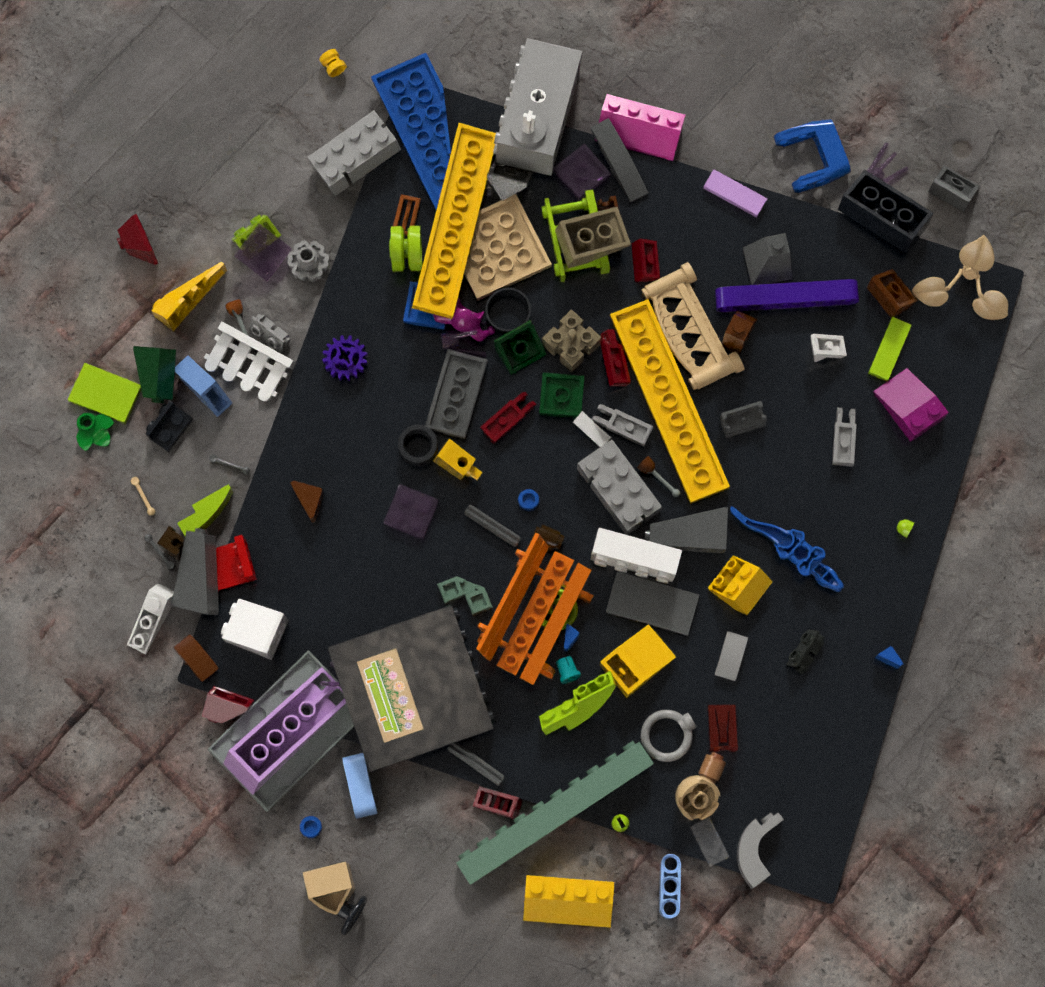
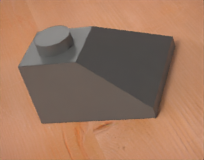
(768, 260)

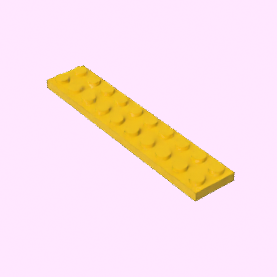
(454, 221)
(669, 401)

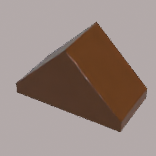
(310, 498)

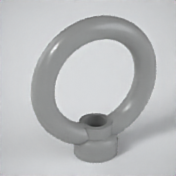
(685, 722)

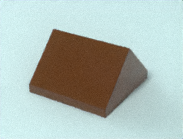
(891, 293)

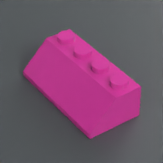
(644, 126)

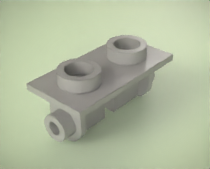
(262, 328)

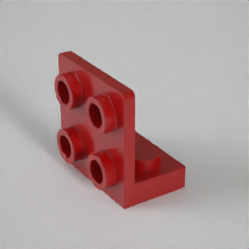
(234, 564)

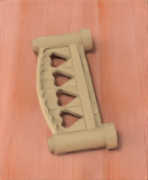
(718, 362)

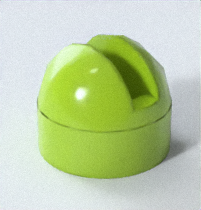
(904, 527)
(616, 826)

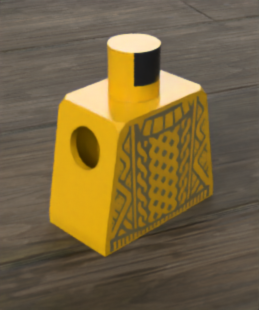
(449, 458)

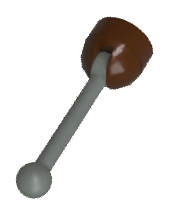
(647, 466)

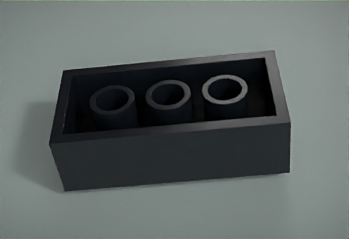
(885, 211)

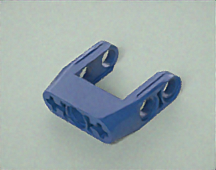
(829, 149)

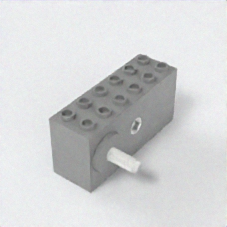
(537, 106)

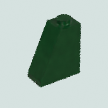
(155, 372)

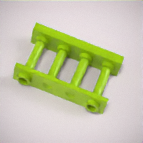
(588, 203)

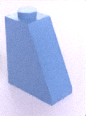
(202, 385)

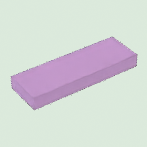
(735, 193)

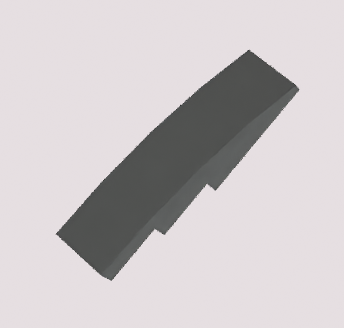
(619, 160)

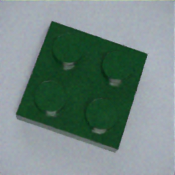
(561, 395)

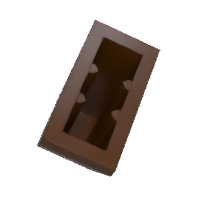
(738, 332)

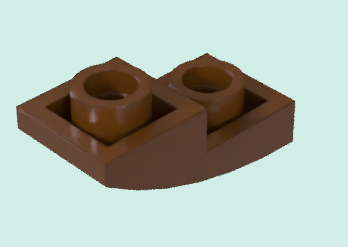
(195, 657)

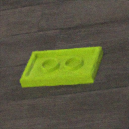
(105, 393)

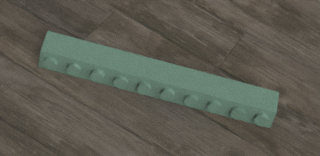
(554, 813)

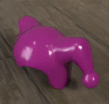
(465, 321)

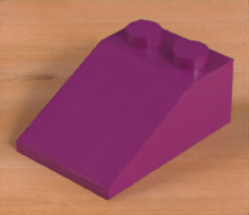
(911, 404)

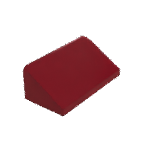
(645, 260)

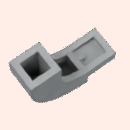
(747, 851)

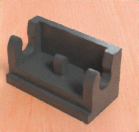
(743, 419)

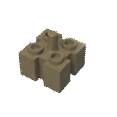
(571, 341)

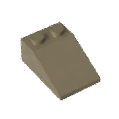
(591, 236)

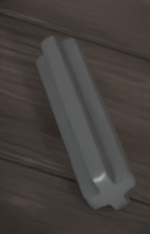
(492, 525)
(476, 763)

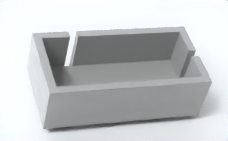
(354, 152)
(619, 487)

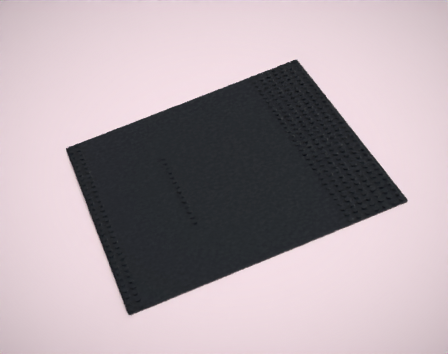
(800, 737)

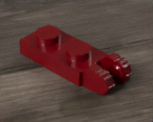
(506, 418)

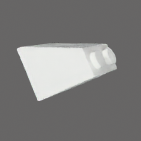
(254, 628)

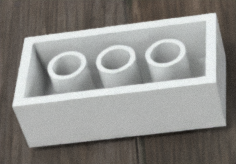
(635, 555)

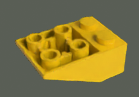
(637, 660)

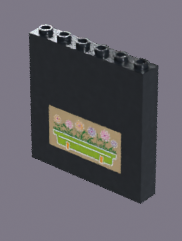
(411, 687)

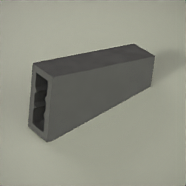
(693, 532)
(197, 574)

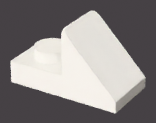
(827, 346)

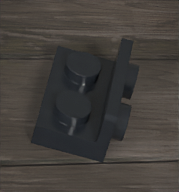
(168, 426)

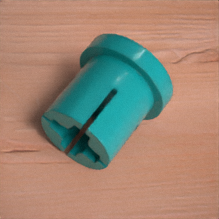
(567, 670)

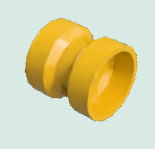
(332, 62)

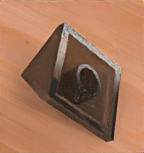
(507, 179)

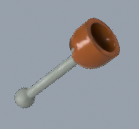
(235, 309)

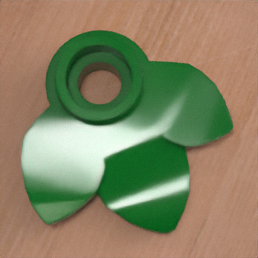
(96, 432)

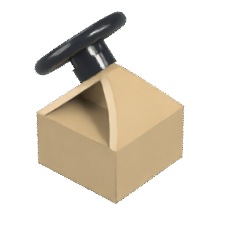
(331, 889)

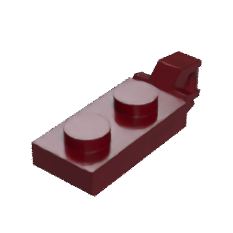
(614, 359)

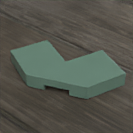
(459, 588)

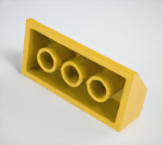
(568, 901)

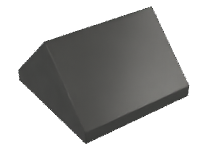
(953, 188)

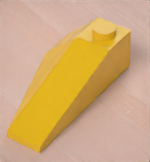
(180, 302)

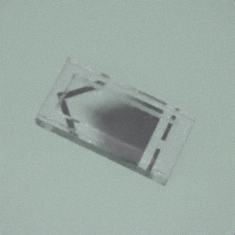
(709, 842)

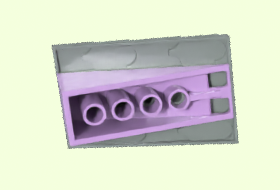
(285, 732)

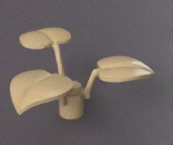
(975, 257)

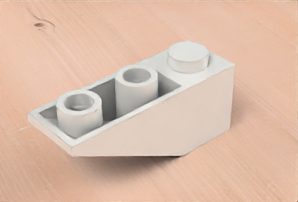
(151, 617)

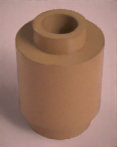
(712, 767)

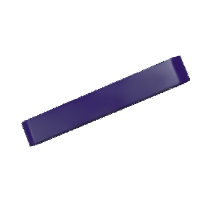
(786, 295)

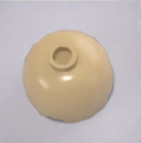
(697, 797)

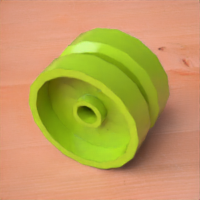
(406, 248)

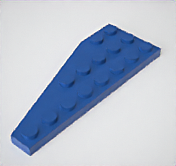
(418, 112)

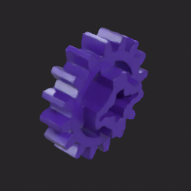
(352, 353)

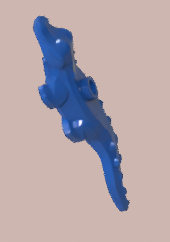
(792, 546)

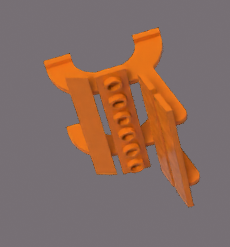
(535, 613)

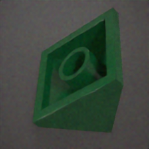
(519, 347)

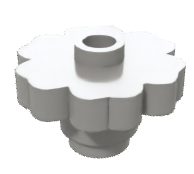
(308, 261)

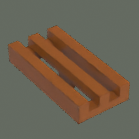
(410, 199)

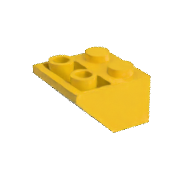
(740, 584)

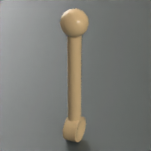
(135, 481)

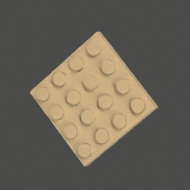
(503, 249)

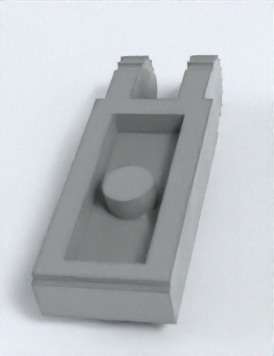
(624, 425)
(844, 439)

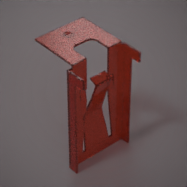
(722, 715)

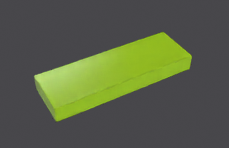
(889, 349)

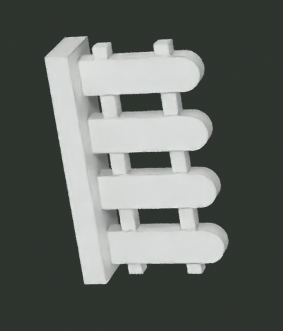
(240, 355)

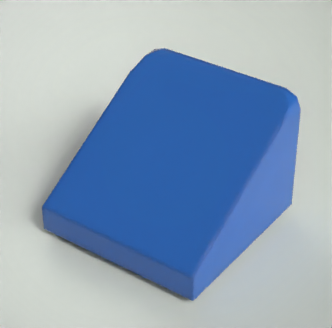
(570, 637)
(890, 657)

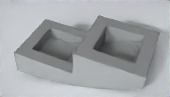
(731, 656)

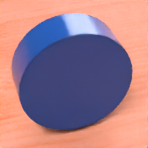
(528, 500)
(311, 827)

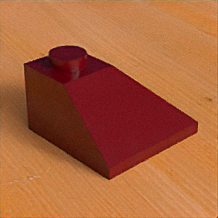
(135, 241)

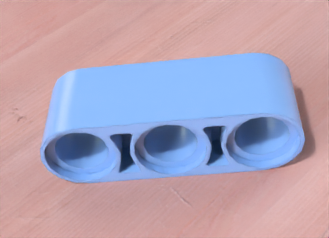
(359, 785)
(672, 875)

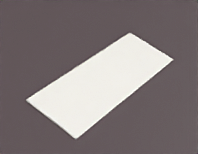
(591, 429)

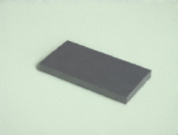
(456, 394)
(652, 603)

